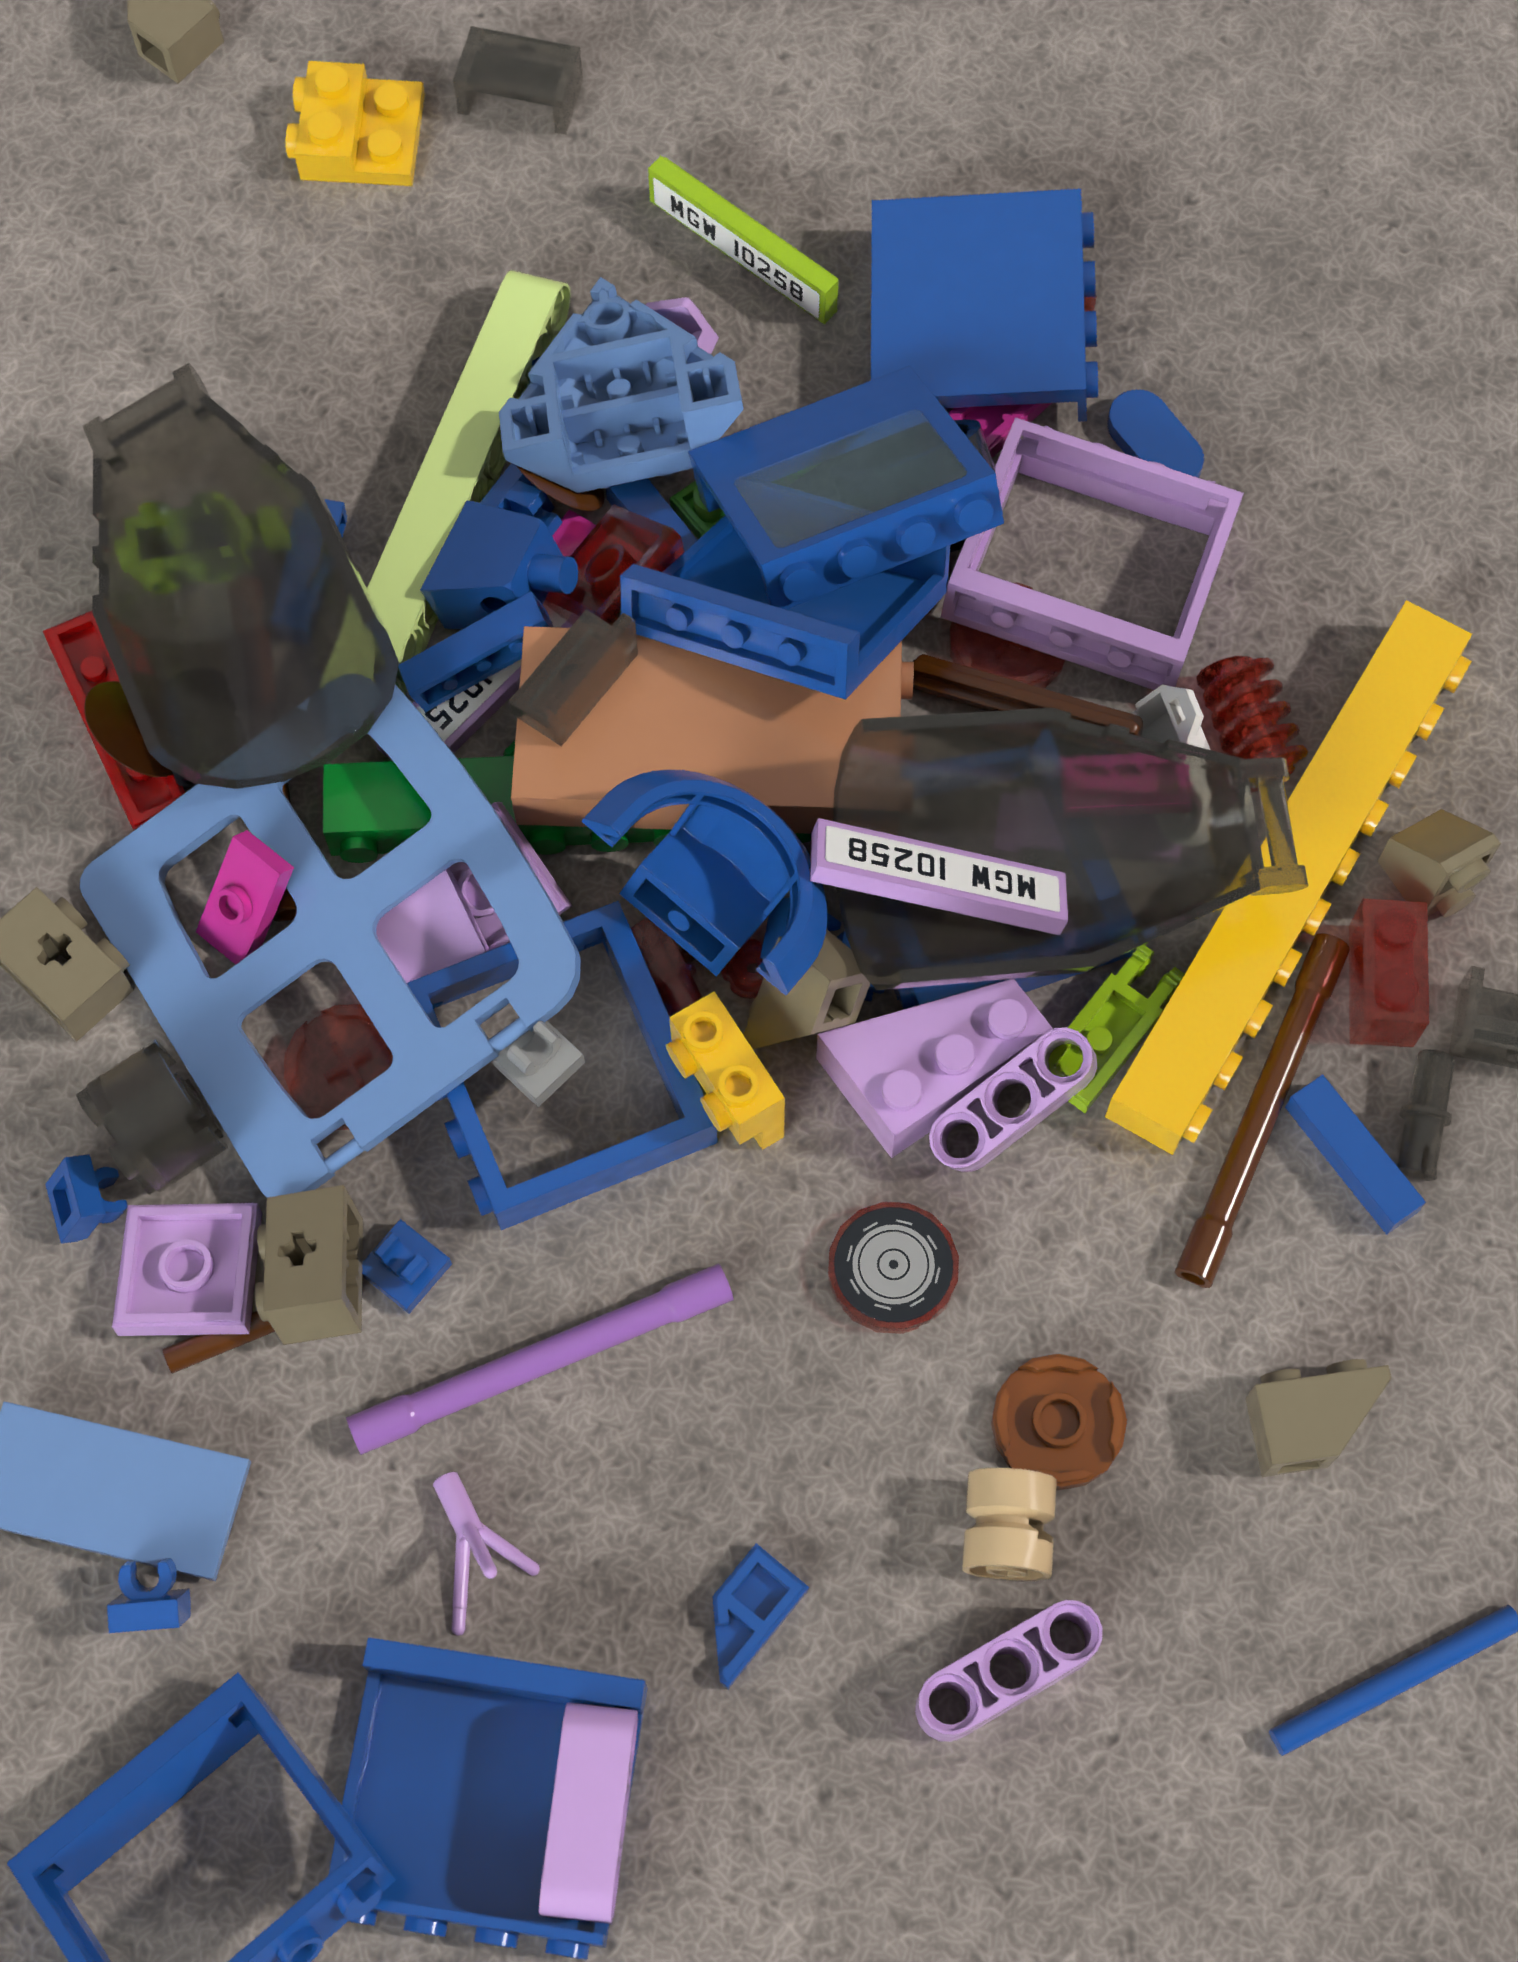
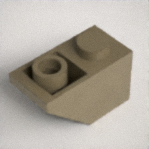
(174, 33)
(1439, 861)
(820, 1001)
(1311, 1419)

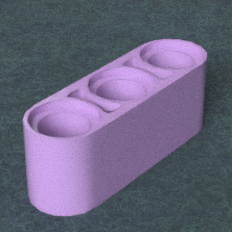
(981, 1107)
(1028, 1643)
(588, 1813)

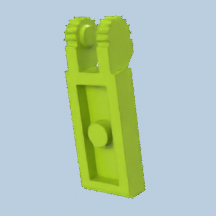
(1114, 1025)

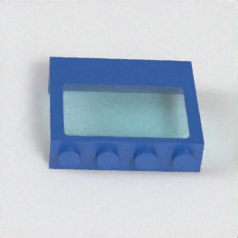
(848, 487)

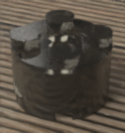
(153, 1117)

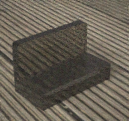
(575, 675)

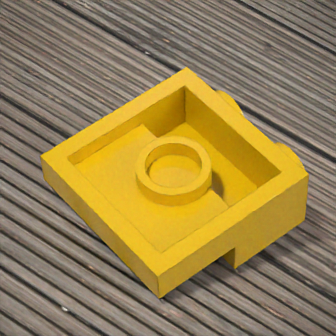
(354, 126)
(735, 1080)

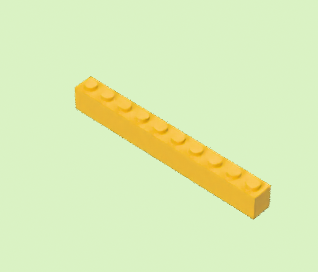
(1256, 936)

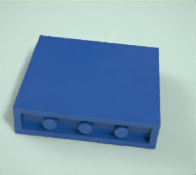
(986, 297)
(719, 609)
(460, 1787)

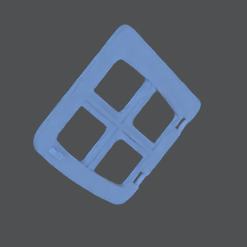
(334, 925)

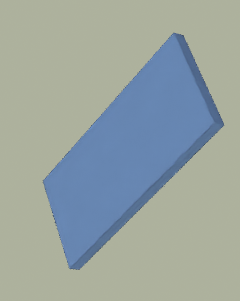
(117, 1490)

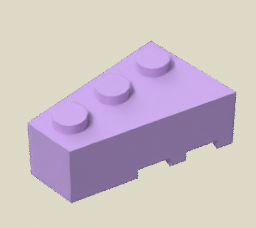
(926, 1058)

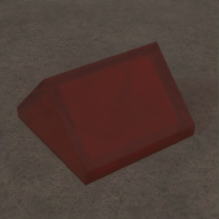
(605, 554)

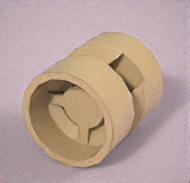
(1009, 1524)

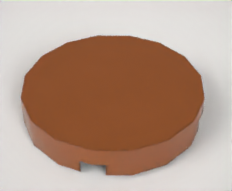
(1051, 1438)

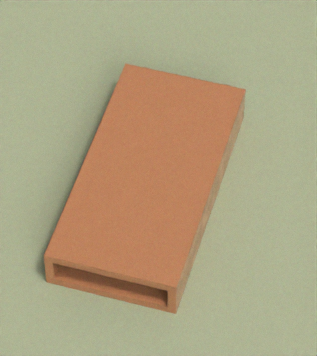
(702, 718)

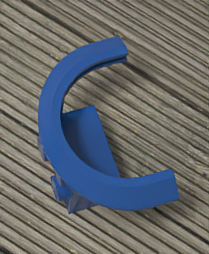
(718, 871)

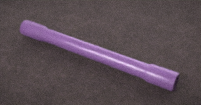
(408, 1413)

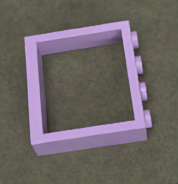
(1070, 629)

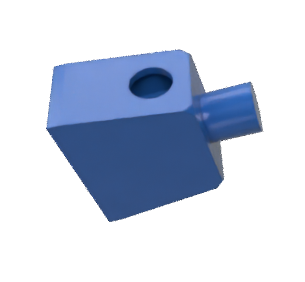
(493, 561)

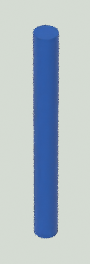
(1394, 1680)

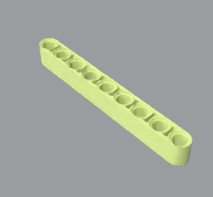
(464, 453)

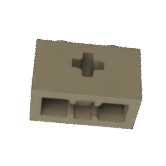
(72, 993)
(311, 1265)

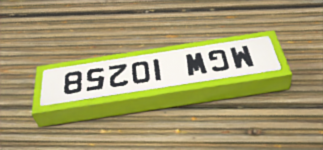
(743, 239)

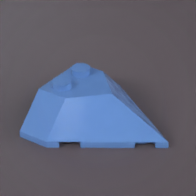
(618, 398)

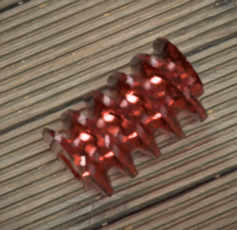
(1244, 712)

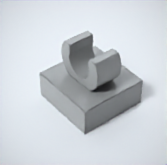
(539, 1062)

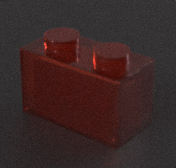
(1388, 973)

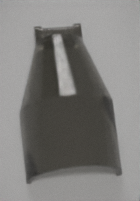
(228, 596)
(1132, 822)

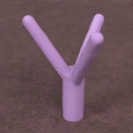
(472, 1535)

